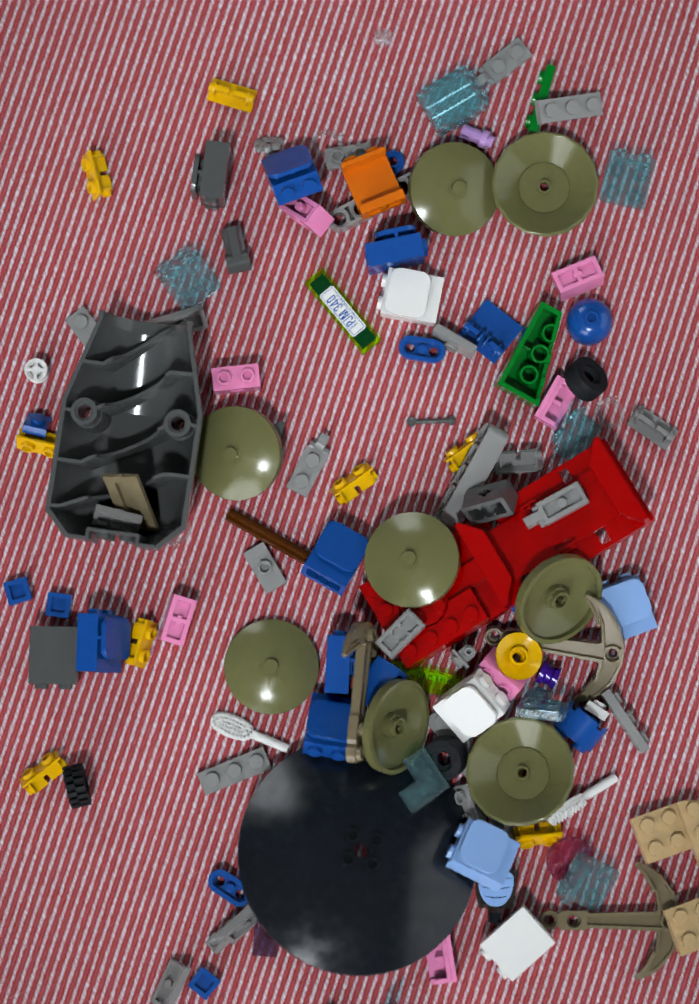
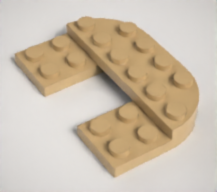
(664, 835)

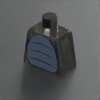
(497, 900)

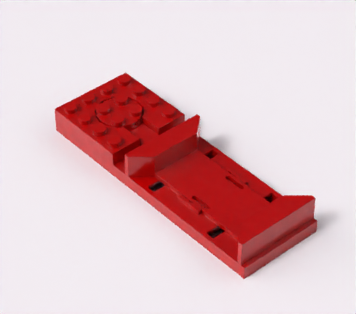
(499, 557)

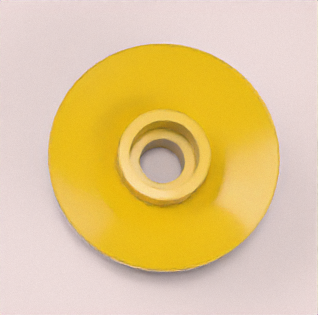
(526, 648)

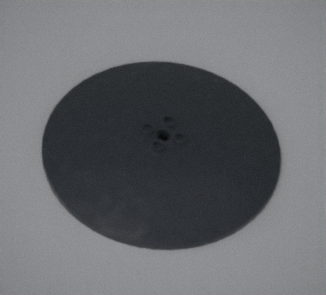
(323, 898)

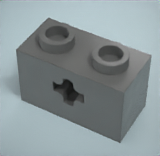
(490, 502)

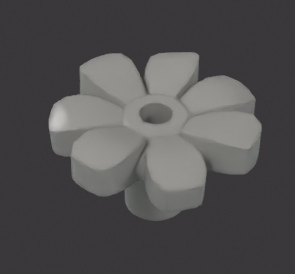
(268, 145)

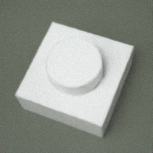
(597, 709)

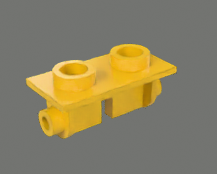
(231, 95)
(93, 164)
(32, 443)
(457, 455)
(345, 487)
(145, 633)
(33, 778)
(545, 836)

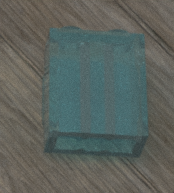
(453, 100)

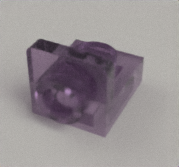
(263, 944)

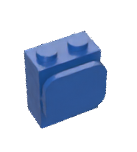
(291, 174)
(395, 249)
(335, 557)
(102, 641)
(338, 667)
(327, 726)

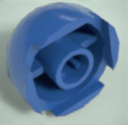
(589, 322)

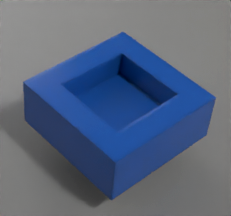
(37, 424)
(18, 591)
(58, 605)
(204, 983)

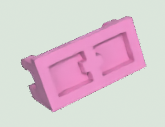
(578, 278)
(554, 404)
(177, 619)
(441, 963)

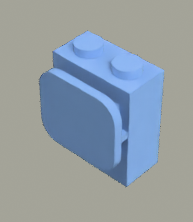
(629, 604)
(482, 853)

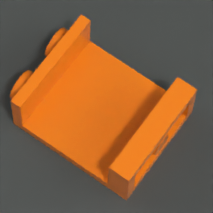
(372, 182)

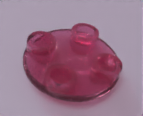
(562, 853)

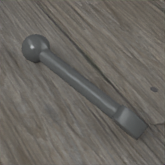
(411, 421)

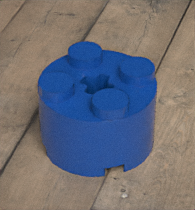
(581, 728)

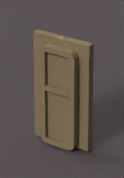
(129, 495)

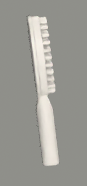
(240, 729)
(579, 800)

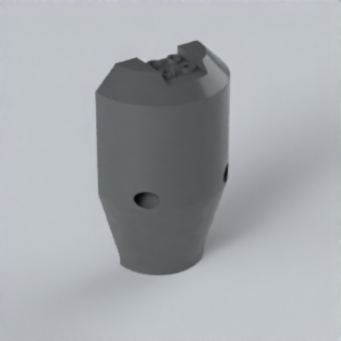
(139, 393)

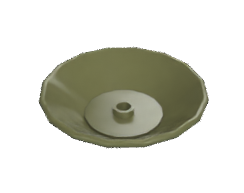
(551, 161)
(496, 765)

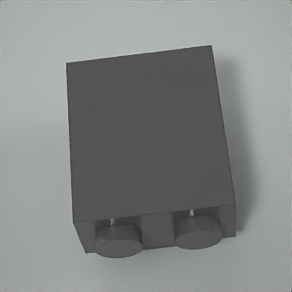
(212, 175)
(53, 657)

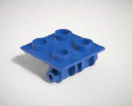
(491, 331)

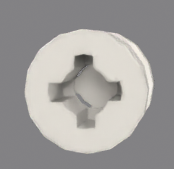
(33, 368)

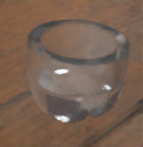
(382, 35)

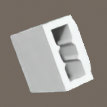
(410, 296)
(472, 705)
(516, 943)

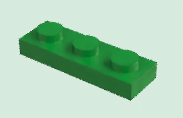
(545, 80)

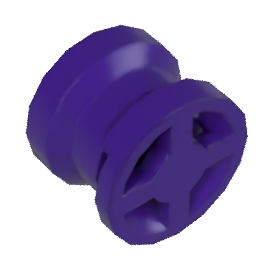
(548, 674)

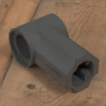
(236, 253)

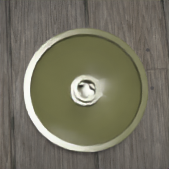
(452, 189)
(238, 453)
(412, 560)
(552, 598)
(271, 666)
(395, 725)

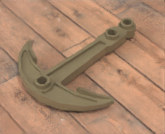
(361, 638)
(585, 649)
(630, 920)

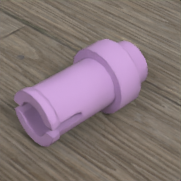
(482, 138)

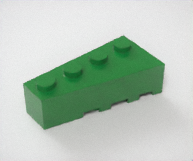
(528, 362)

